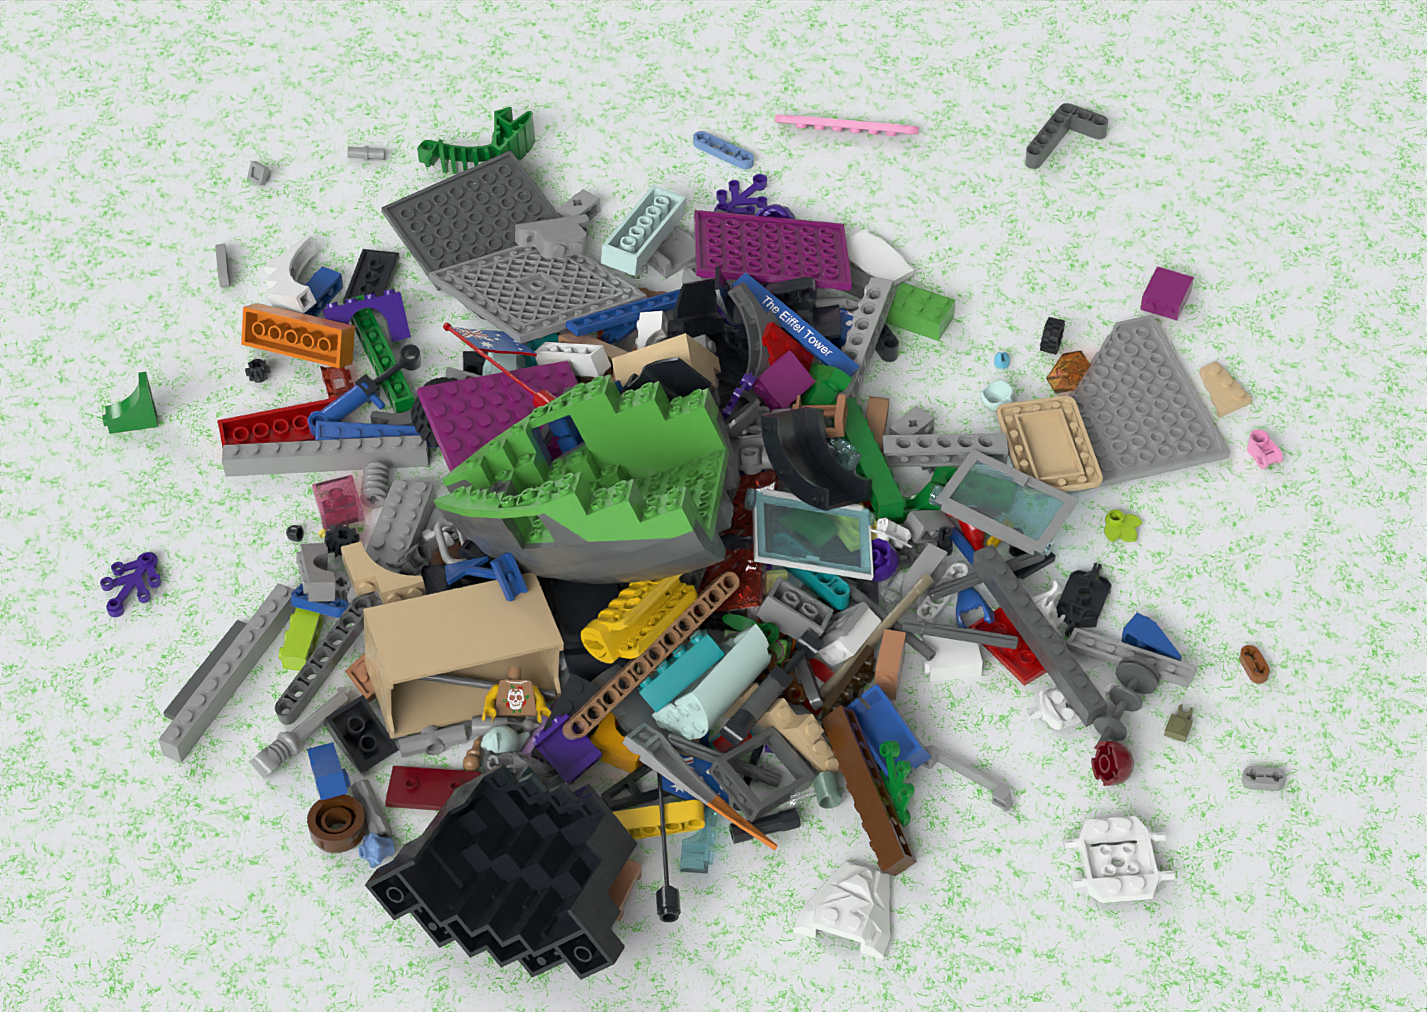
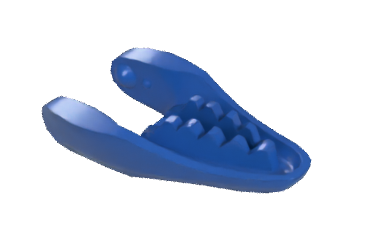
(969, 600)

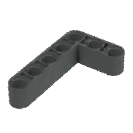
(1065, 118)

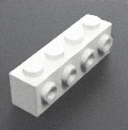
(582, 358)

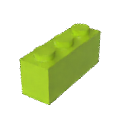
(301, 638)

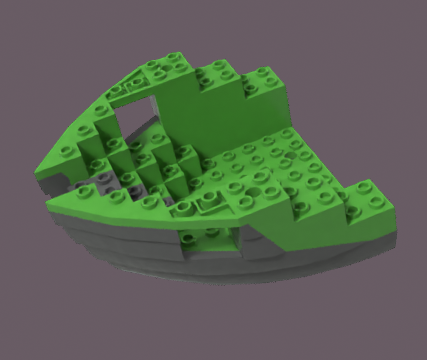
(617, 508)

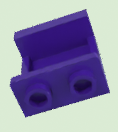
(566, 756)

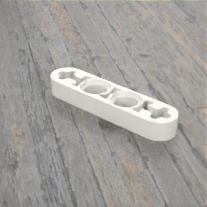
(937, 609)

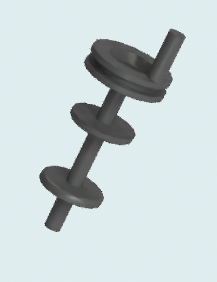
(1136, 676)

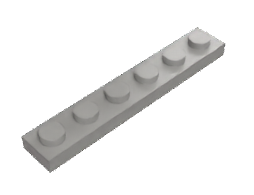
(1114, 651)

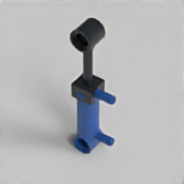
(364, 391)

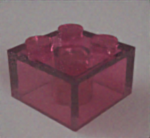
(337, 502)

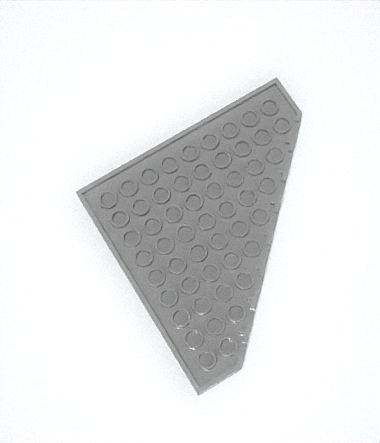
(1143, 407)

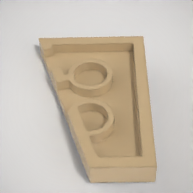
(1223, 389)

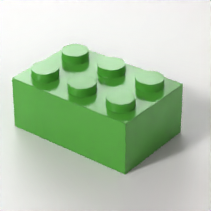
(921, 311)

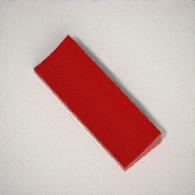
(271, 426)

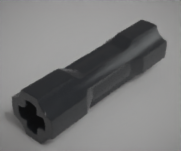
(769, 824)

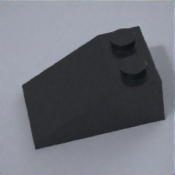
(360, 734)

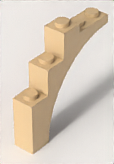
(799, 731)

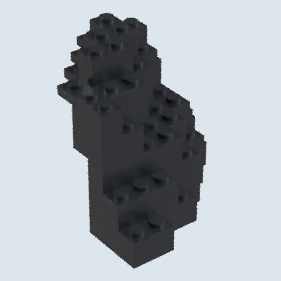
(515, 873)

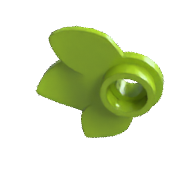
(1121, 526)

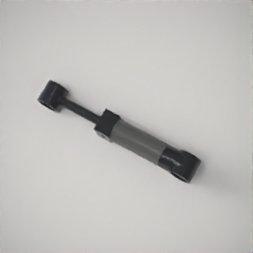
(768, 691)

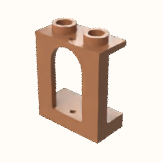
(838, 411)

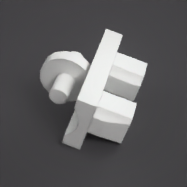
(450, 534)

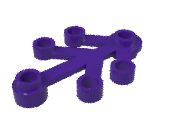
(759, 184)
(746, 382)
(145, 563)

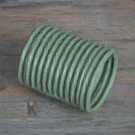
(828, 790)

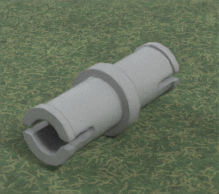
(366, 153)

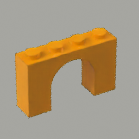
(610, 745)

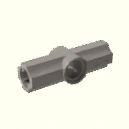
(432, 740)

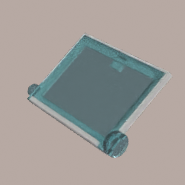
(810, 538)

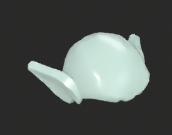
(997, 394)
(503, 739)

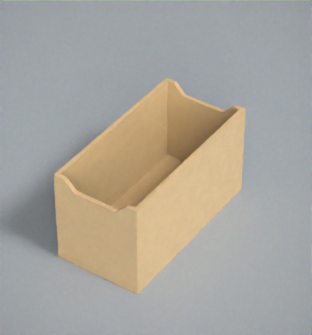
(462, 635)

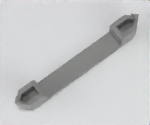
(1001, 793)

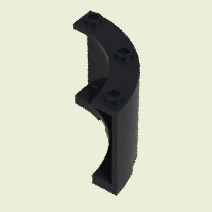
(807, 464)

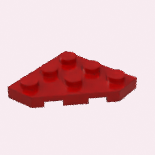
(780, 342)

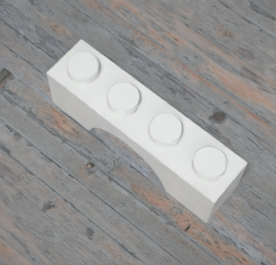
(651, 328)

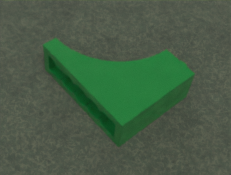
(134, 412)

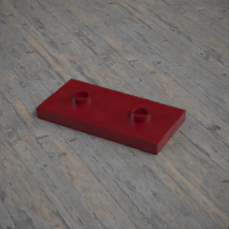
(424, 787)

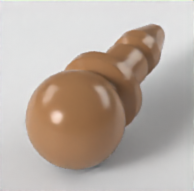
(473, 756)

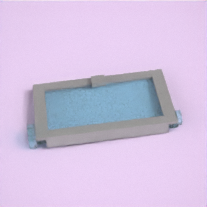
(1005, 503)

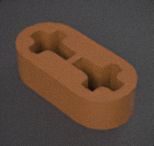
(1251, 665)

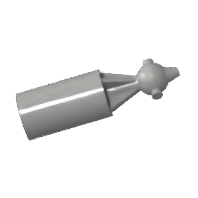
(846, 303)
(480, 727)

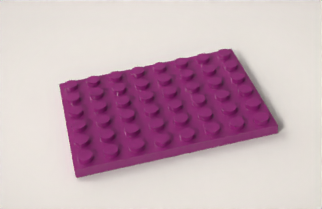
(771, 249)
(480, 408)

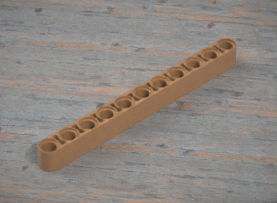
(645, 662)

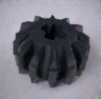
(338, 537)

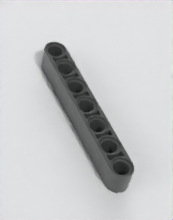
(322, 669)

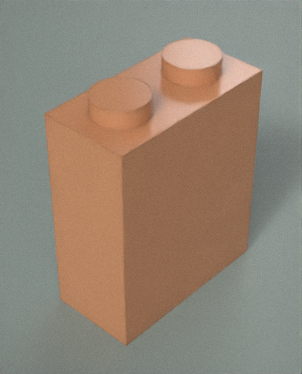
(890, 661)

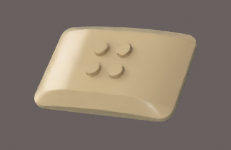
(1050, 442)

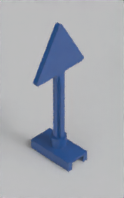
(504, 571)

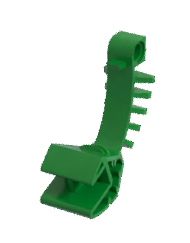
(508, 135)

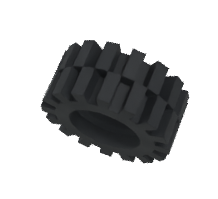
(1052, 335)

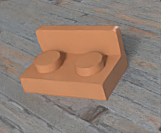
(359, 675)

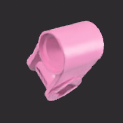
(1263, 449)

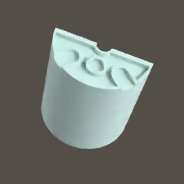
(713, 692)

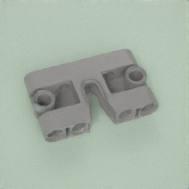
(750, 448)

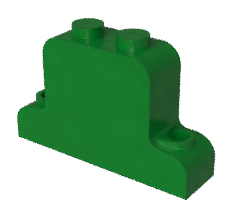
(827, 384)

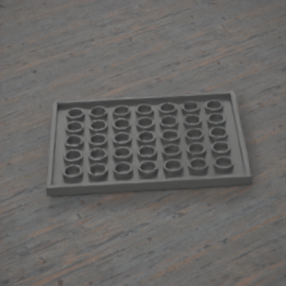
(468, 213)

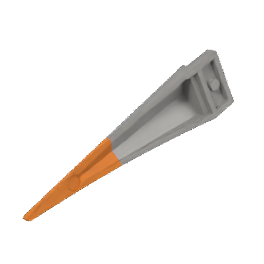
(665, 760)

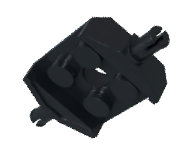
(1083, 611)

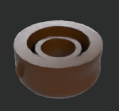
(334, 811)

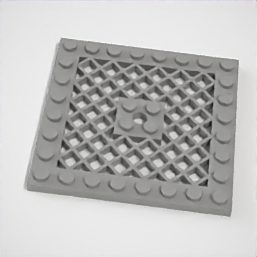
(532, 293)

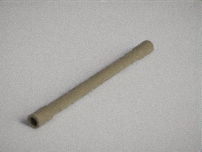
(916, 591)

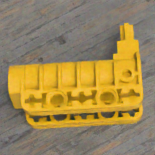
(637, 618)

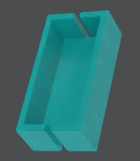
(680, 670)

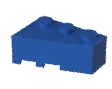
(327, 771)

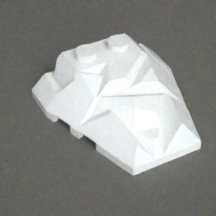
(852, 906)

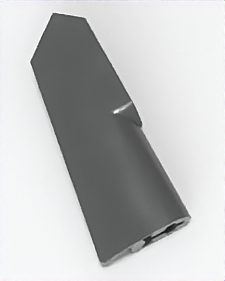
(633, 709)

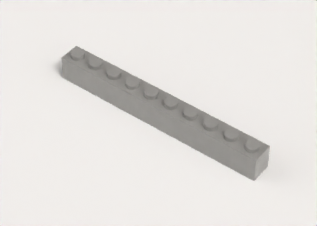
(324, 455)
(227, 674)

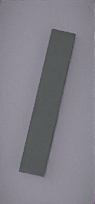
(201, 673)

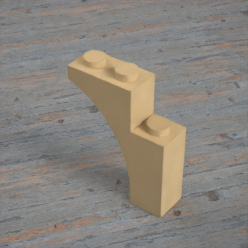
(370, 577)

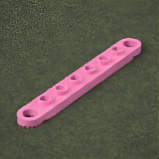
(854, 126)

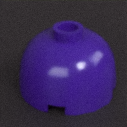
(884, 560)

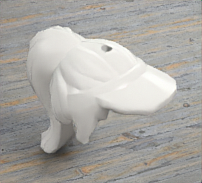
(1047, 606)

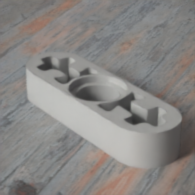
(222, 265)

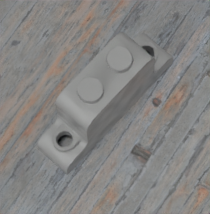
(555, 236)

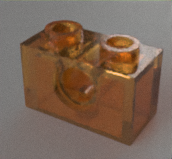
(1068, 371)

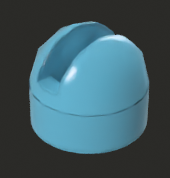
(999, 363)

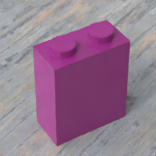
(1167, 293)
(782, 382)

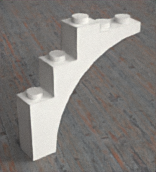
(283, 277)

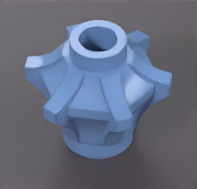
(376, 849)

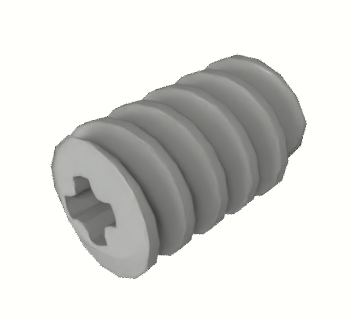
(374, 485)

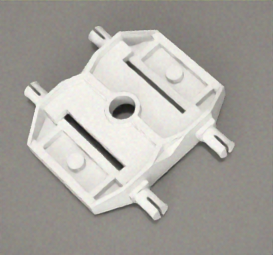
(1103, 880)

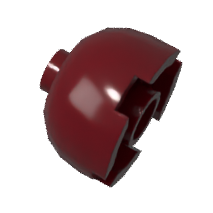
(1112, 763)

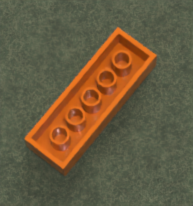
(298, 335)

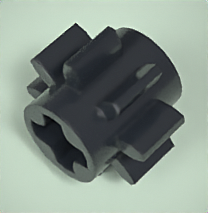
(257, 370)

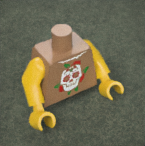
(515, 698)

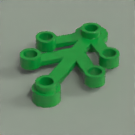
(897, 785)

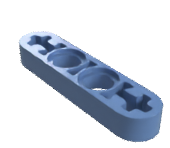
(741, 158)

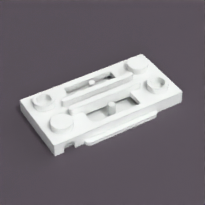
(877, 257)

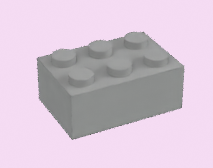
(793, 610)

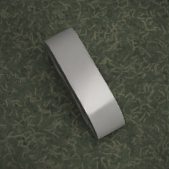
(1263, 778)

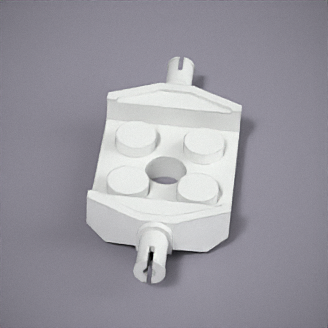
(1054, 710)

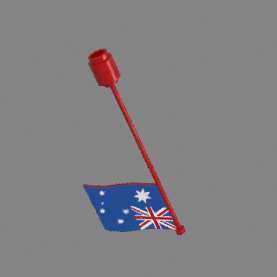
(502, 343)

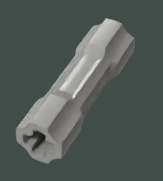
(373, 815)

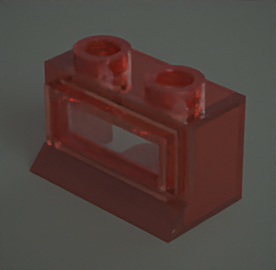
(336, 380)

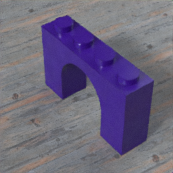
(389, 305)

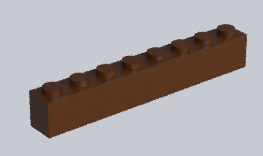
(868, 791)

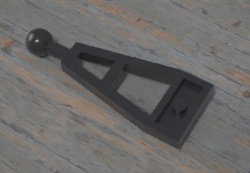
(637, 797)

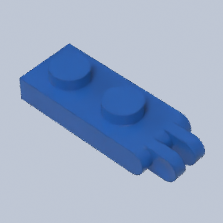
(619, 332)

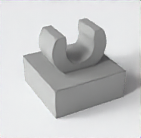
(258, 173)

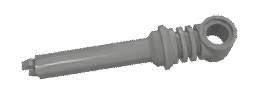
(289, 743)

